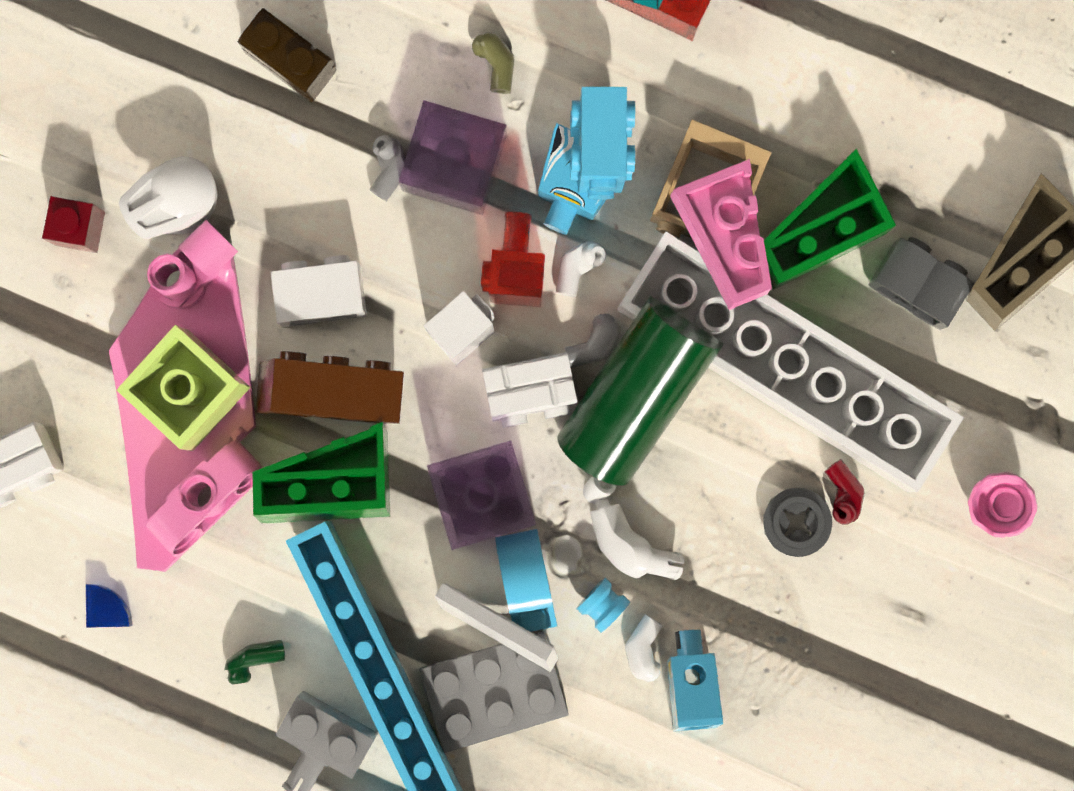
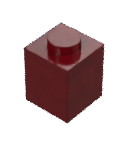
(73, 224)

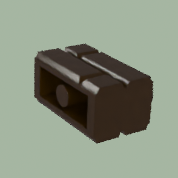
(287, 55)

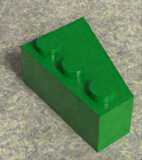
(829, 223)
(329, 483)

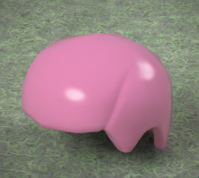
(1002, 504)

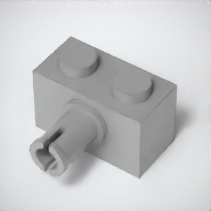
(324, 739)

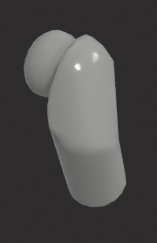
(391, 162)

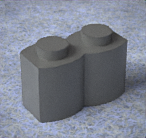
(921, 282)

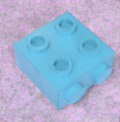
(602, 158)

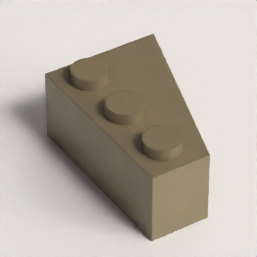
(1029, 256)

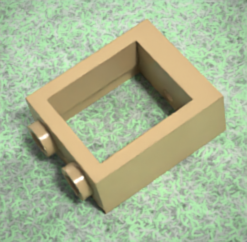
(714, 144)

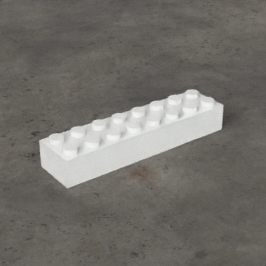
(803, 370)

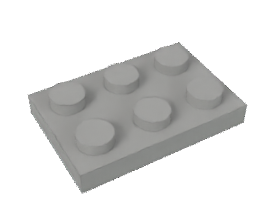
(490, 695)

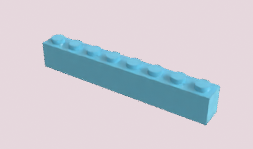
(372, 660)

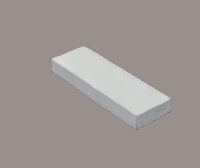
(497, 626)

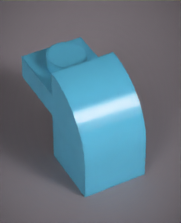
(525, 580)

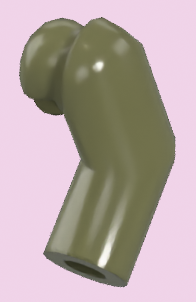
(501, 59)

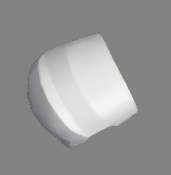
(170, 199)

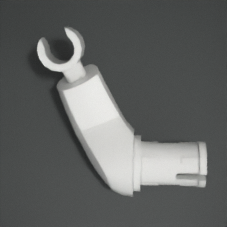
(620, 544)

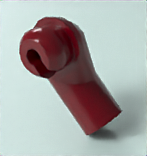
(849, 493)

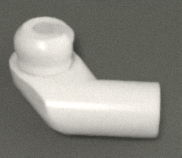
(577, 262)
(639, 650)

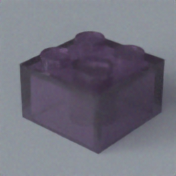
(453, 157)
(481, 495)

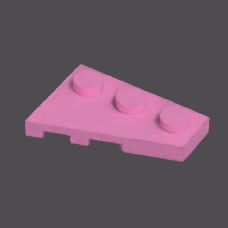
(726, 232)

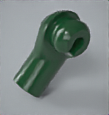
(253, 655)

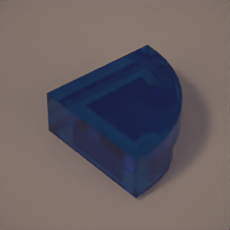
(105, 608)

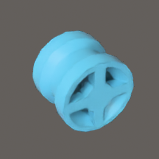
(603, 605)

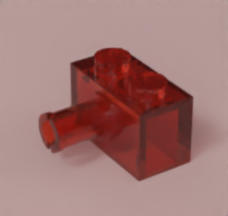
(513, 272)

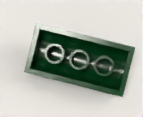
(637, 393)

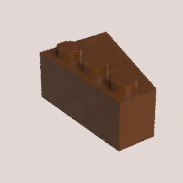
(329, 389)

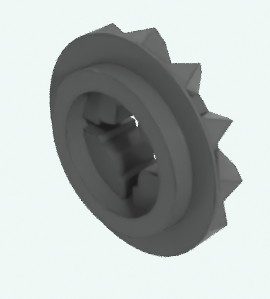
(817, 520)

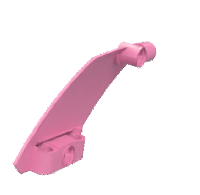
(160, 474)

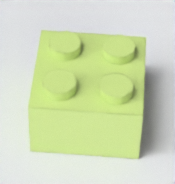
(183, 388)

